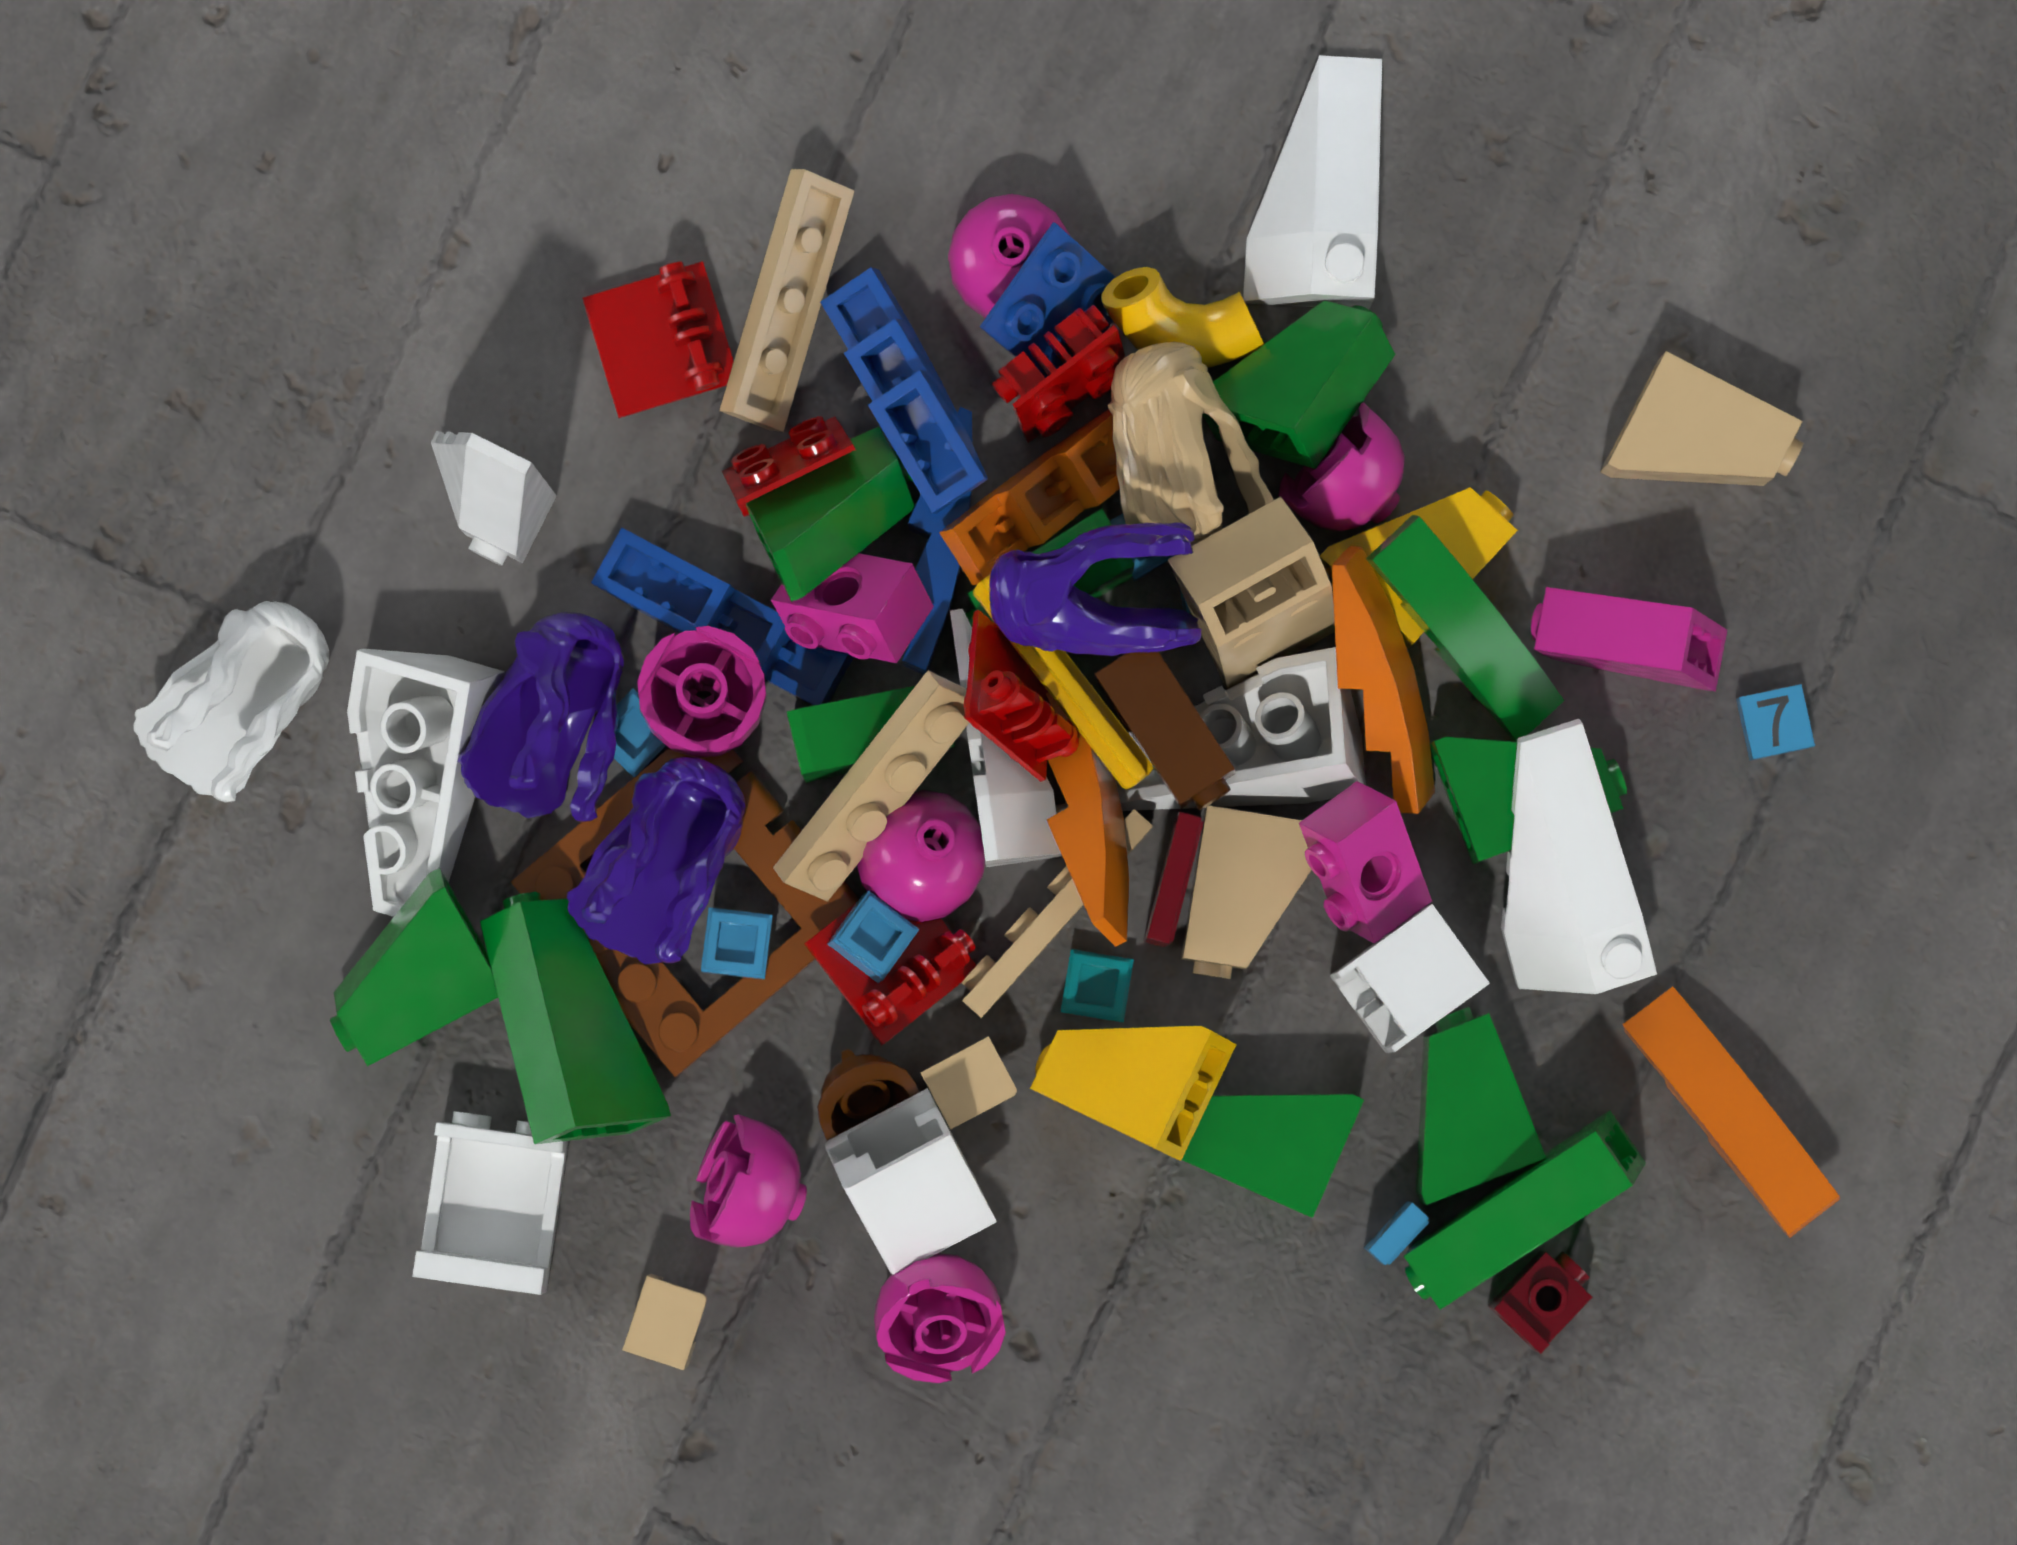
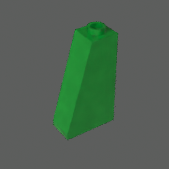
(566, 1028)
(1524, 1211)

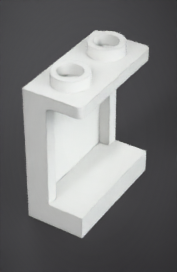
(491, 1206)

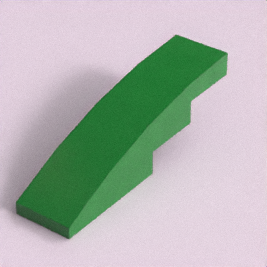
(1465, 628)

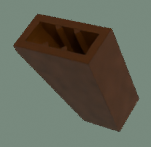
(1167, 728)

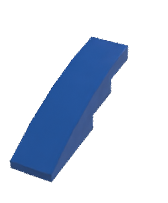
(905, 390)
(936, 570)
(691, 598)

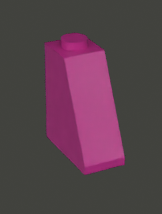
(1630, 637)

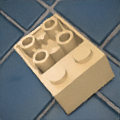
(1256, 591)

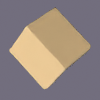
(969, 1082)
(665, 1322)

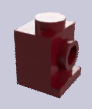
(1518, 1304)

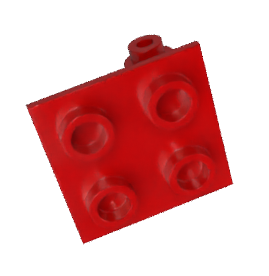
(660, 338)
(1047, 402)
(808, 448)
(1011, 702)
(920, 978)

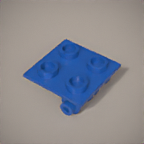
(1045, 292)

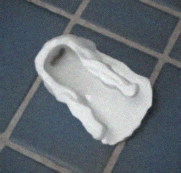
(234, 698)

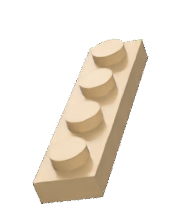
(787, 300)
(875, 787)
(1034, 932)

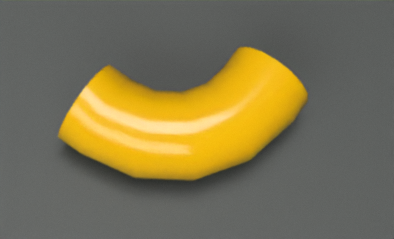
(1152, 315)

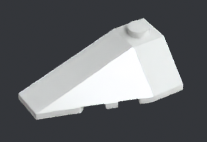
(1322, 202)
(493, 495)
(410, 728)
(1283, 733)
(1008, 797)
(1570, 893)

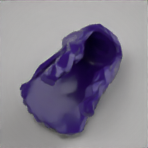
(1041, 607)
(541, 715)
(661, 861)

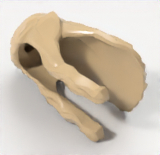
(1161, 444)

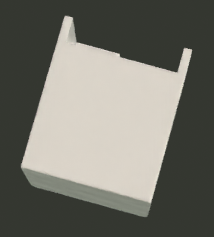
(1409, 979)
(909, 1182)

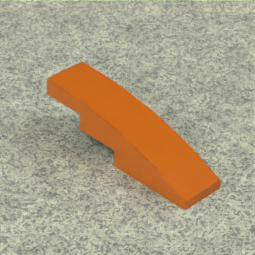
(1037, 499)
(1376, 659)
(1093, 836)
(1731, 1112)

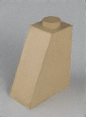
(1702, 431)
(1240, 887)

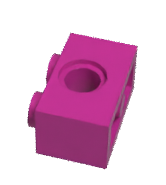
(861, 609)
(1364, 862)

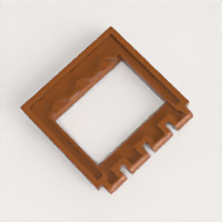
(649, 992)

